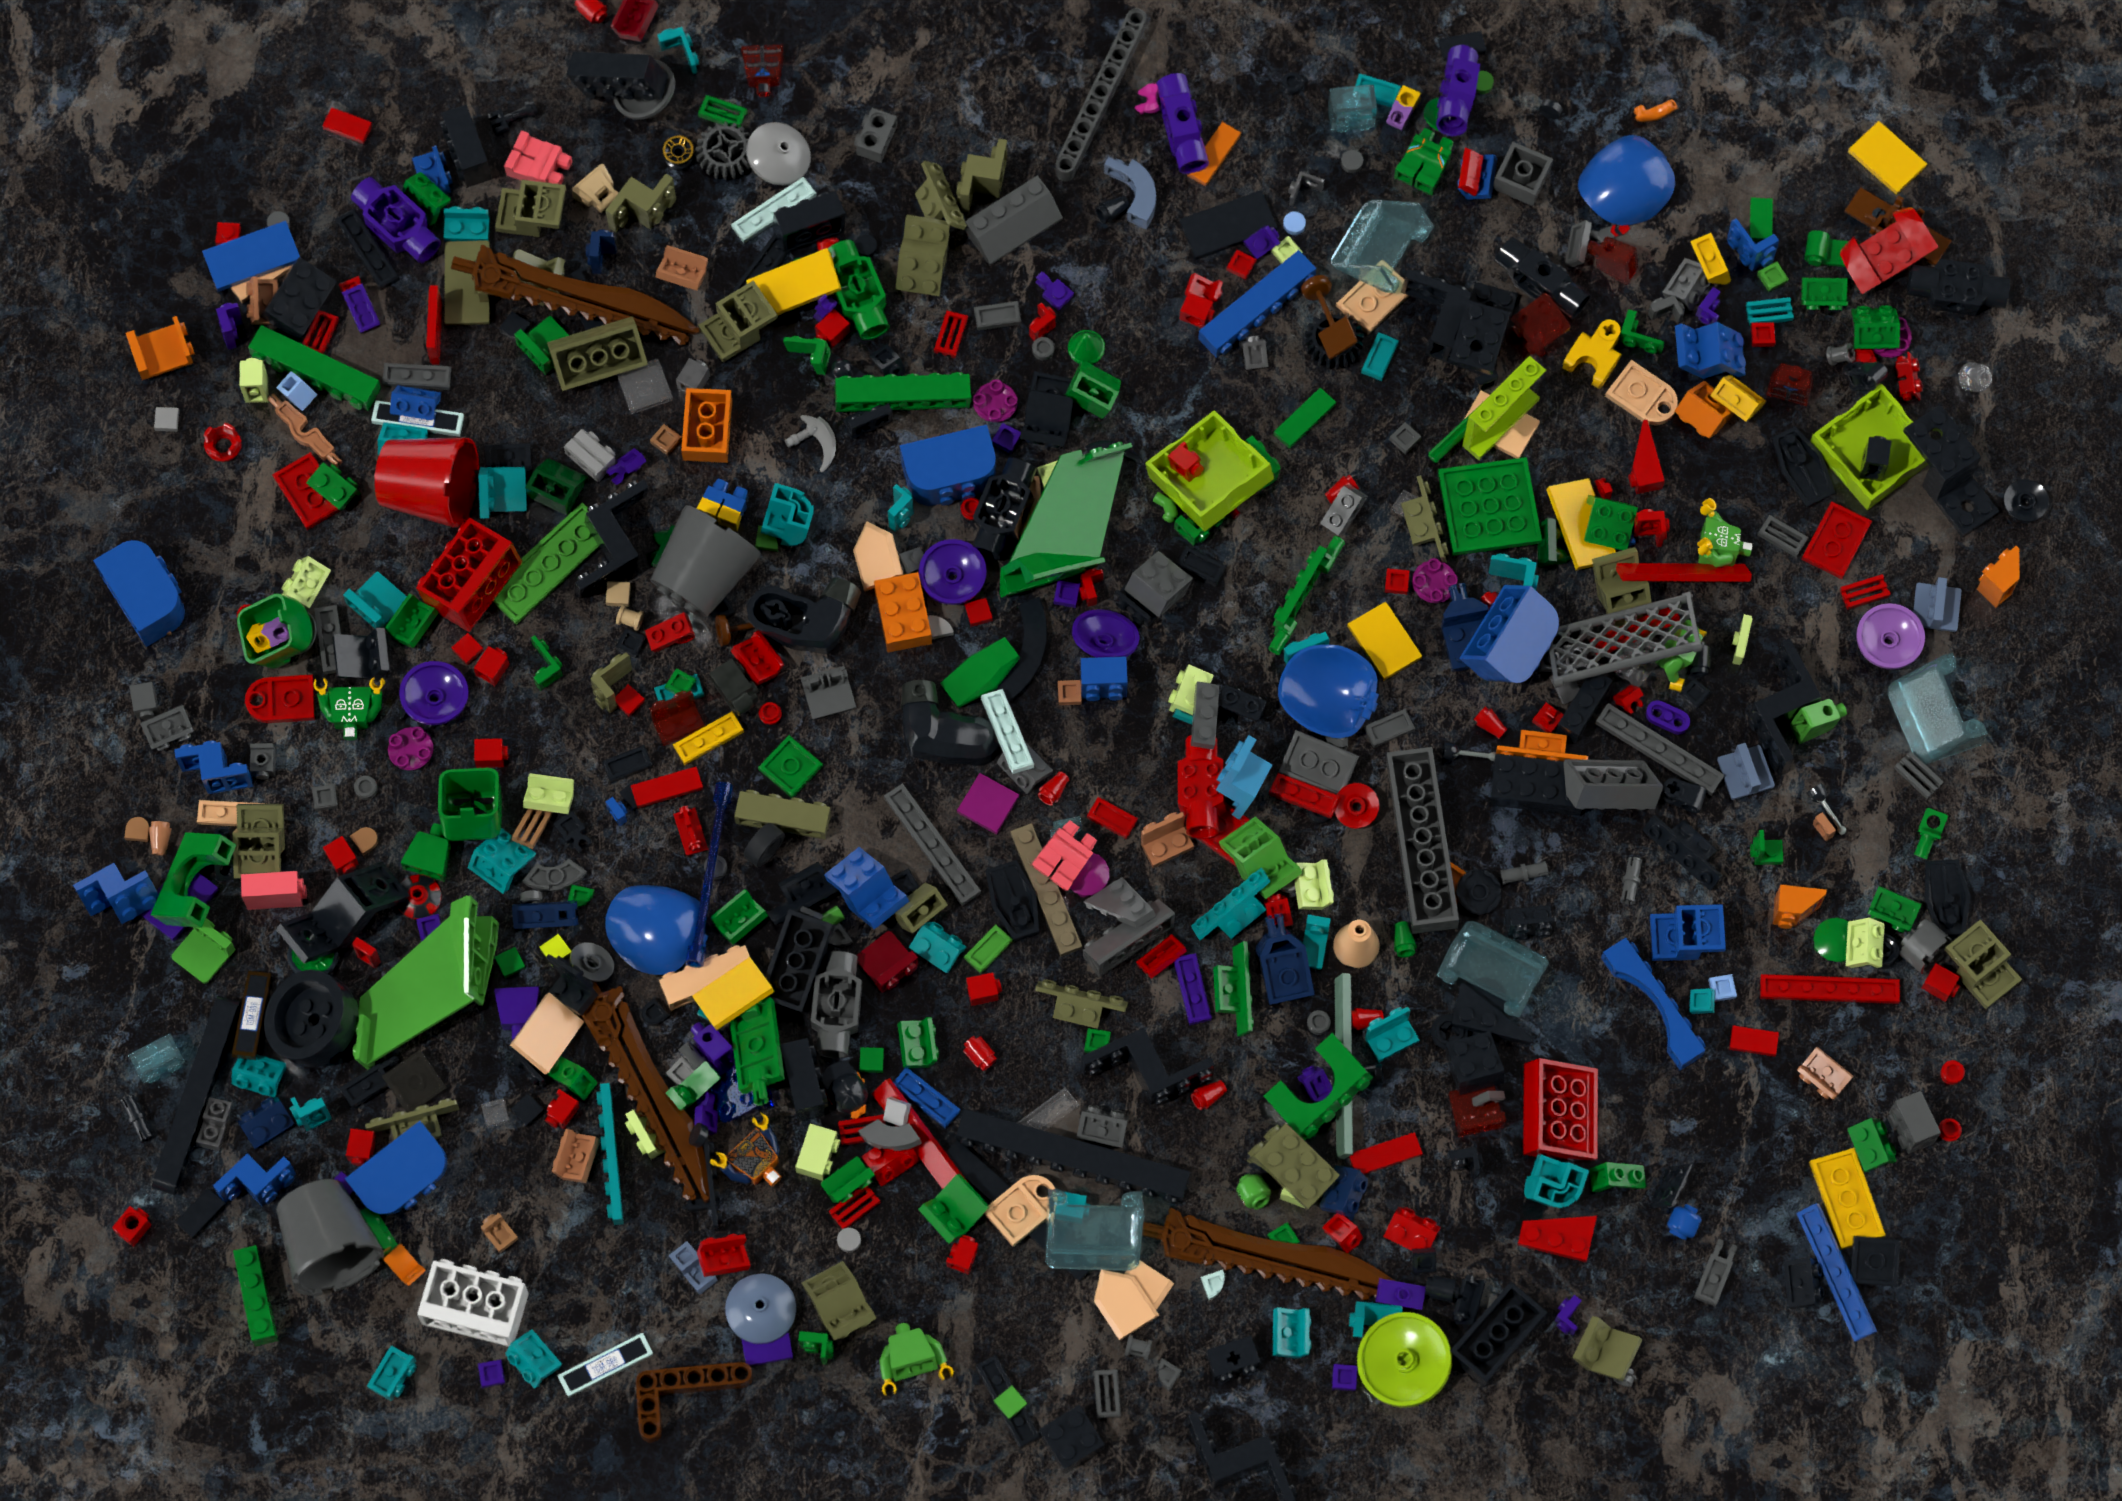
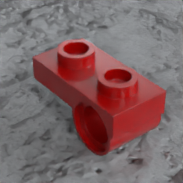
(672, 631)

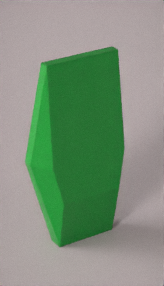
(980, 672)

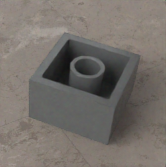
(1522, 173)
(1158, 584)
(1913, 1122)

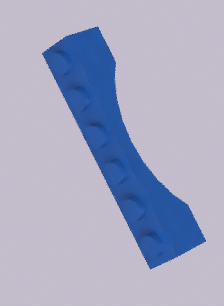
(1626, 964)

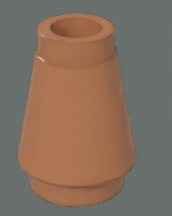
(159, 837)

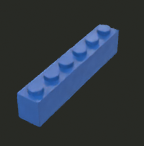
(1256, 304)

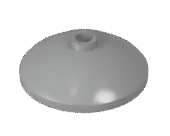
(773, 162)

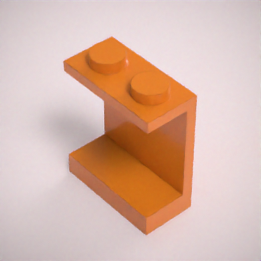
(161, 350)

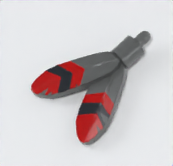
(1612, 232)

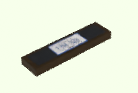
(251, 1015)

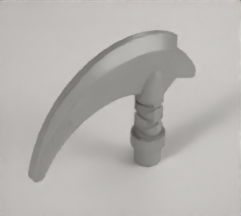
(822, 431)

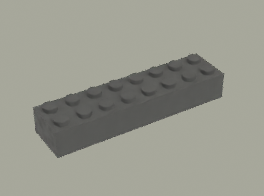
(1422, 840)

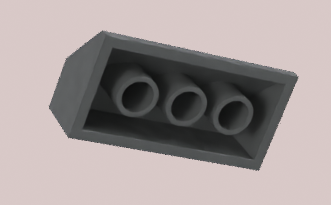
(1013, 220)
(1611, 784)
(1126, 940)

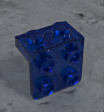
(731, 1101)

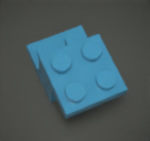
(1242, 776)

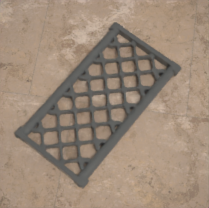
(1638, 657)

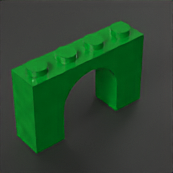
(195, 852)
(1349, 1079)

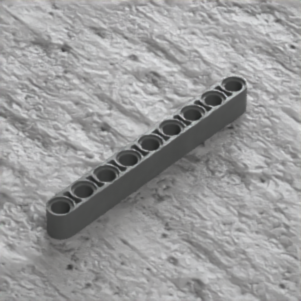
(1098, 103)

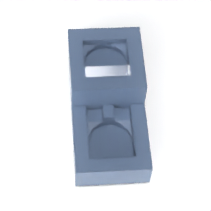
(688, 1263)

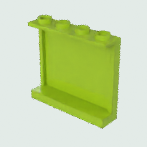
(1502, 409)

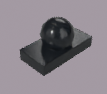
(841, 367)

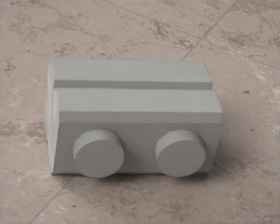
(590, 454)

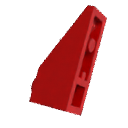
(1646, 468)

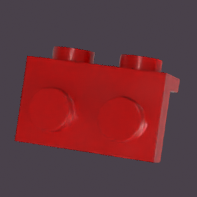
(1651, 523)
(758, 658)
(888, 1163)
(1411, 1229)
(723, 1255)

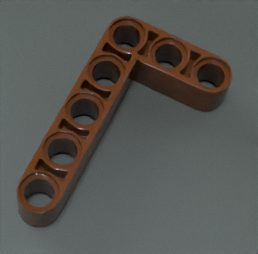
(682, 1386)

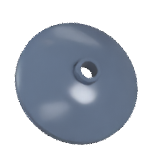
(763, 1324)

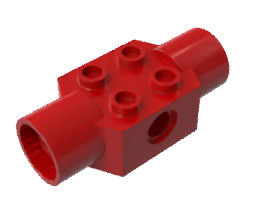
(1198, 792)

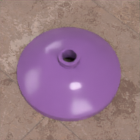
(1891, 623)

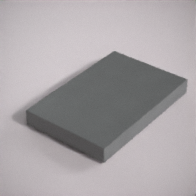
(1318, 763)

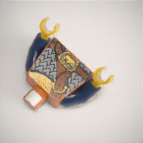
(753, 1157)

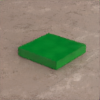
(790, 766)

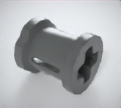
(1840, 354)
(1138, 1347)

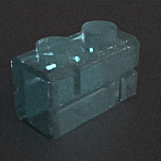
(156, 1059)

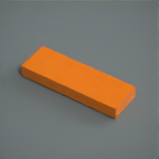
(1217, 150)

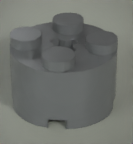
(1924, 946)

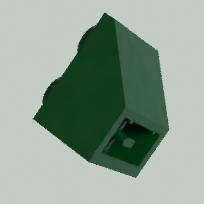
(555, 485)

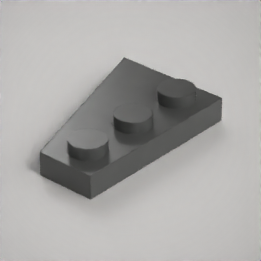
(1122, 902)

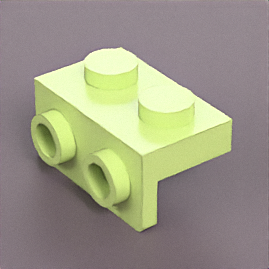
(1184, 695)
(647, 1141)

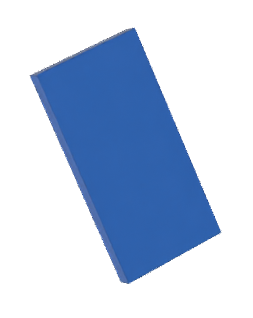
(251, 256)

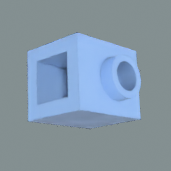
(296, 391)

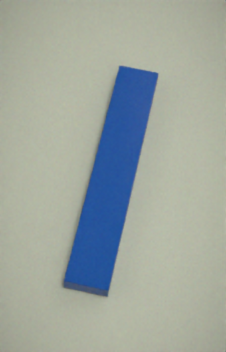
(1836, 1272)

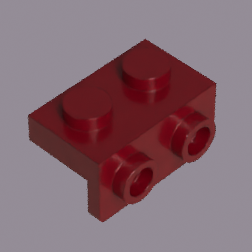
(634, 18)

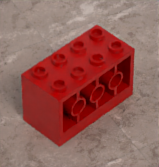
(469, 574)

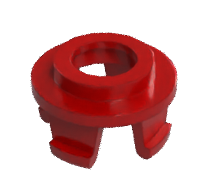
(212, 436)

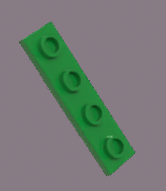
(1233, 989)

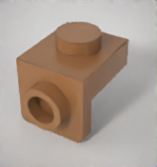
(498, 1232)

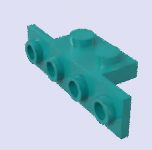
(1236, 909)

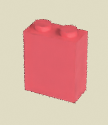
(273, 890)

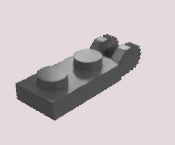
(1715, 1275)

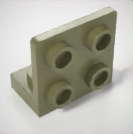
(1606, 1349)

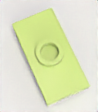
(1740, 639)

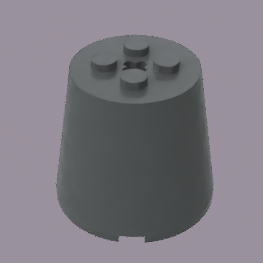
(702, 562)
(326, 1238)

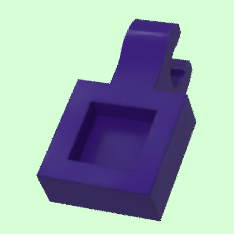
(1055, 293)
(824, 307)
(627, 463)
(705, 1114)

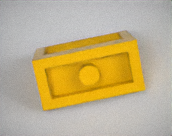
(1711, 259)
(1738, 397)

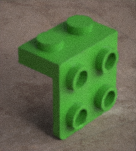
(204, 951)

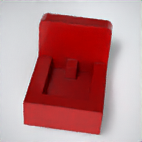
(1204, 288)
(1087, 590)

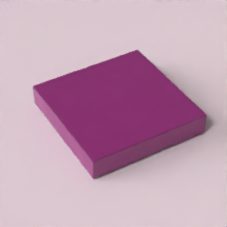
(988, 803)

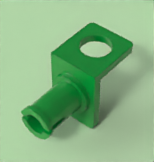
(1928, 834)

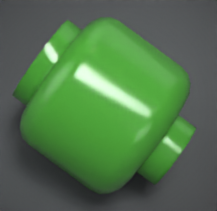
(1253, 1191)

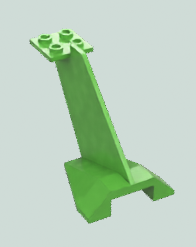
(428, 983)

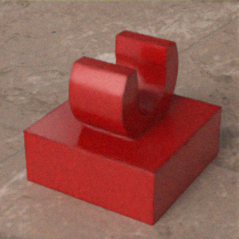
(1628, 696)
(1547, 718)

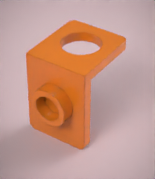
(403, 1264)

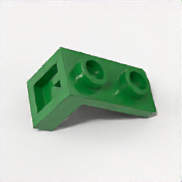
(1634, 339)
(816, 347)
(1188, 530)
(546, 675)
(1766, 851)
(573, 1077)
(694, 1086)
(1617, 1175)

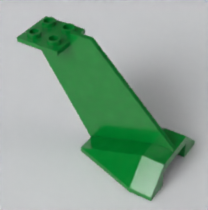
(1068, 521)

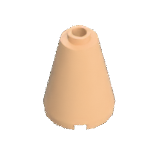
(1356, 944)

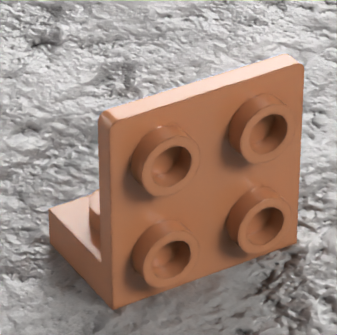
(1165, 839)

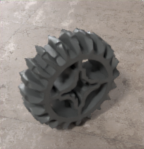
(709, 157)

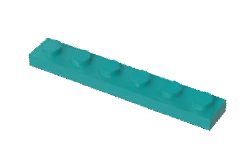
(610, 1164)

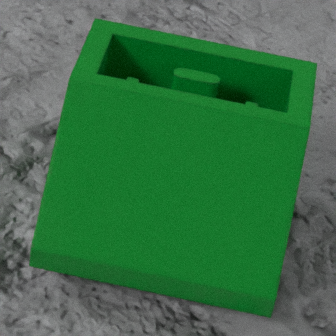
(1093, 389)

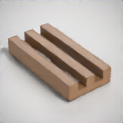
(516, 836)

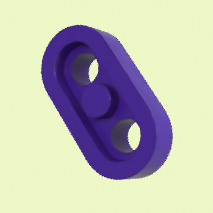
(1668, 716)

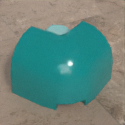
(788, 515)
(1555, 1182)

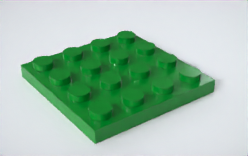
(1489, 506)

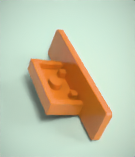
(1540, 746)

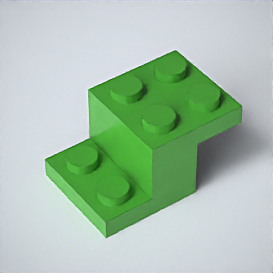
(1258, 847)

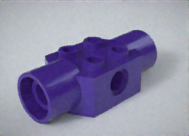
(1457, 90)
(1181, 123)
(395, 219)

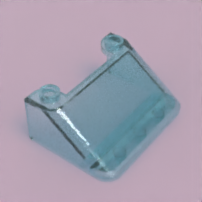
(1379, 240)
(1930, 713)
(1494, 965)
(1093, 1234)

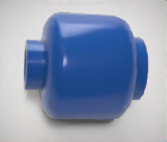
(1684, 1222)

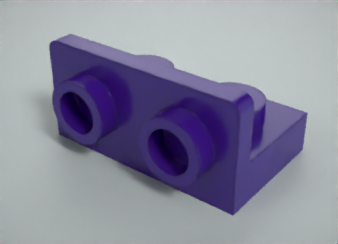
(229, 318)

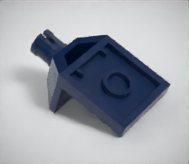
(1461, 623)
(1283, 963)

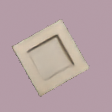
(618, 593)

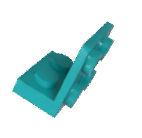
(502, 489)
(375, 600)
(500, 860)
(1391, 1034)

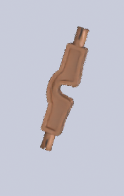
(312, 438)

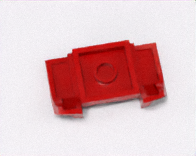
(1888, 250)

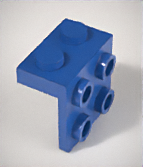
(1751, 254)

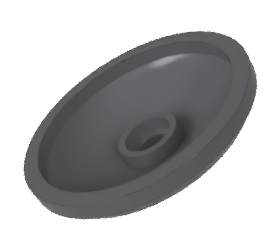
(642, 109)

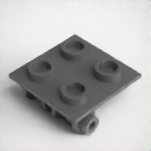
(828, 692)

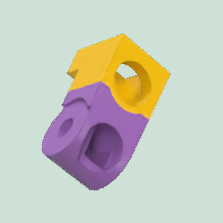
(1403, 107)
(269, 634)

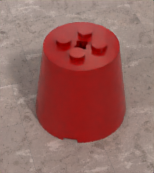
(428, 478)

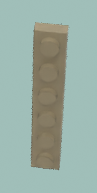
(1046, 892)

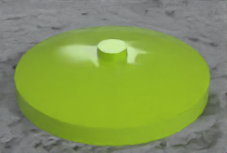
(1404, 1359)

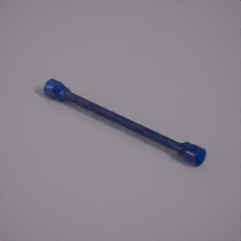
(696, 952)

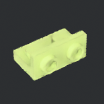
(306, 581)
(549, 793)
(1314, 886)
(1865, 943)

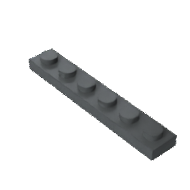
(1659, 749)
(932, 844)

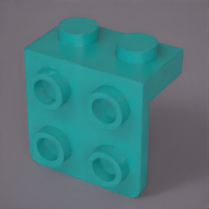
(1518, 569)

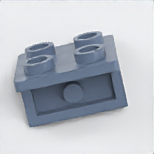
(1937, 605)
(1745, 771)

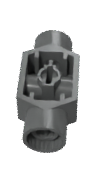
(836, 1004)

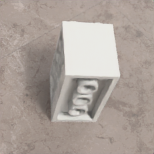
(468, 1317)

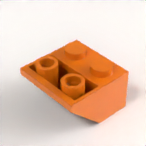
(2000, 579)

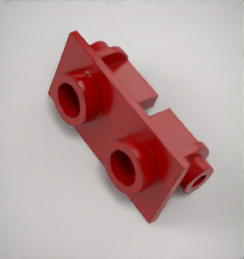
(1911, 385)
(690, 830)

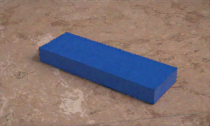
(926, 1098)

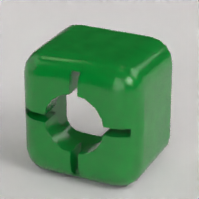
(467, 785)

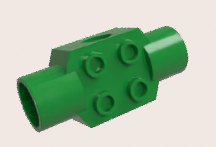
(861, 293)

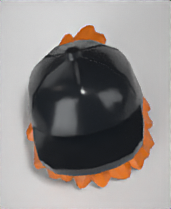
(845, 1089)

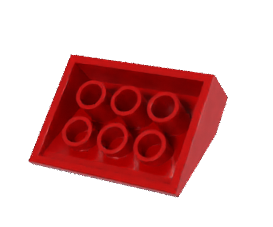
(1560, 1110)

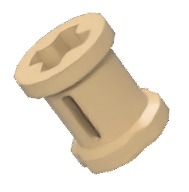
(629, 617)

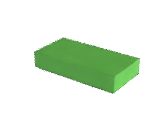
(988, 949)

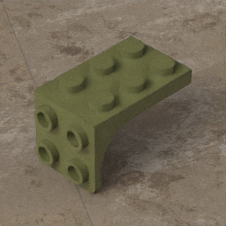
(1293, 1164)

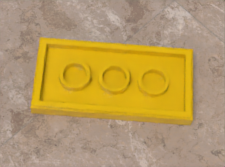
(799, 281)
(1573, 516)
(1846, 1197)

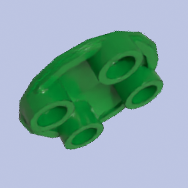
(1831, 939)

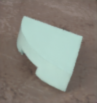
(1213, 1283)

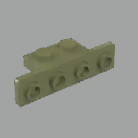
(936, 197)
(1421, 522)
(1079, 1006)
(403, 1121)

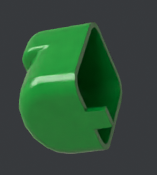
(289, 612)

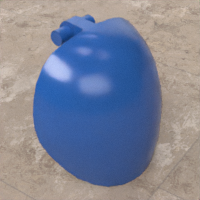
(1627, 181)
(1329, 690)
(652, 927)

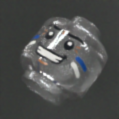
(1975, 377)

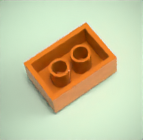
(706, 425)
(902, 612)

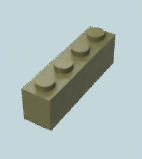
(789, 816)

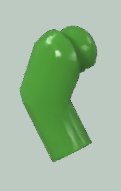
(1169, 507)

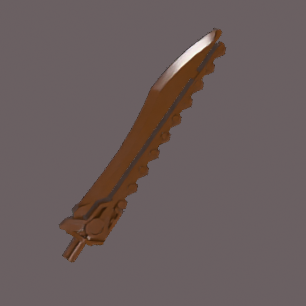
(504, 283)
(606, 1030)
(1195, 1247)

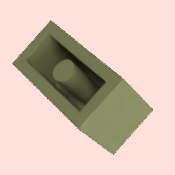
(922, 906)

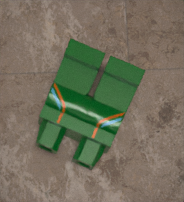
(1428, 155)

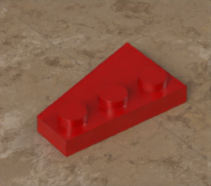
(1559, 1236)

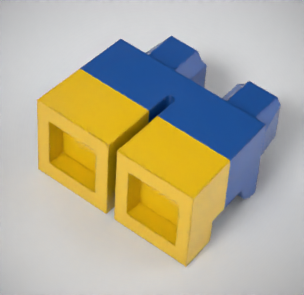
(723, 506)

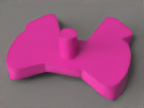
(1151, 106)

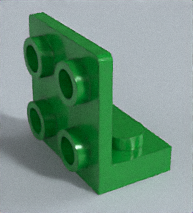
(1876, 327)
(535, 342)
(1610, 522)
(954, 1209)

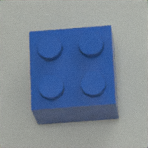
(1103, 678)

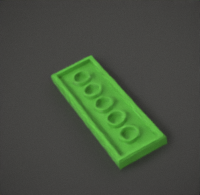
(547, 565)

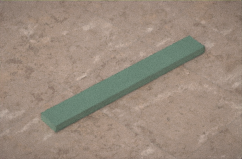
(1343, 1032)

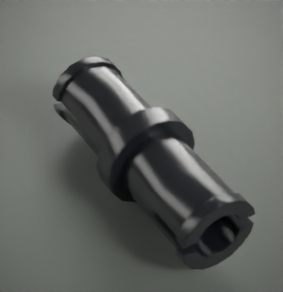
(137, 1118)

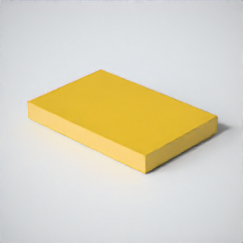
(1887, 157)
(1384, 641)
(733, 993)

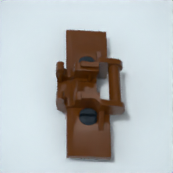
(1878, 213)

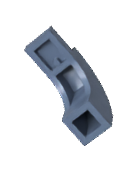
(1142, 184)

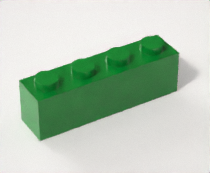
(255, 1295)

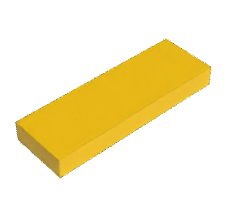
(708, 738)

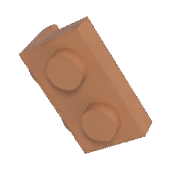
(682, 268)
(260, 294)
(1824, 1073)
(575, 1156)

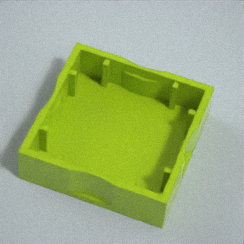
(1847, 435)
(1229, 476)

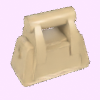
(593, 187)

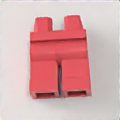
(536, 160)
(1065, 848)

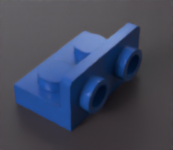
(432, 167)
(414, 402)

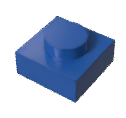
(617, 810)

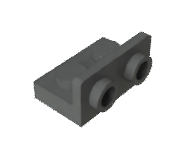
(1687, 284)
(1102, 1126)

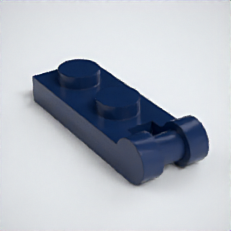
(544, 914)

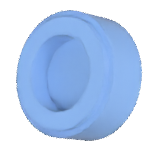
(1294, 223)

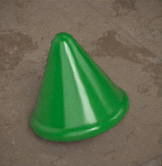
(1086, 346)

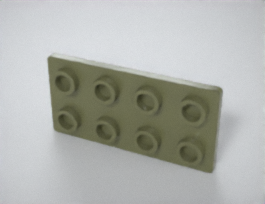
(462, 302)

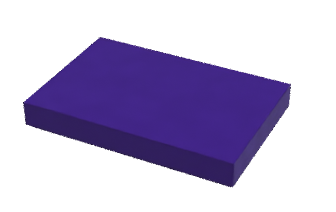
(199, 888)
(767, 1353)

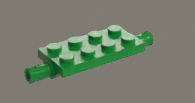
(1318, 562)
(757, 1050)

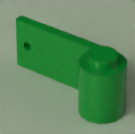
(1823, 250)

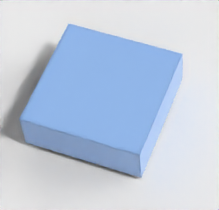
(1723, 987)

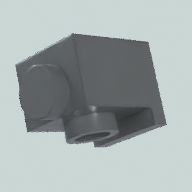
(267, 768)

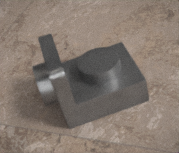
(1254, 352)

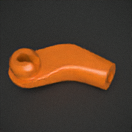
(1655, 113)

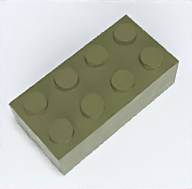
(597, 353)

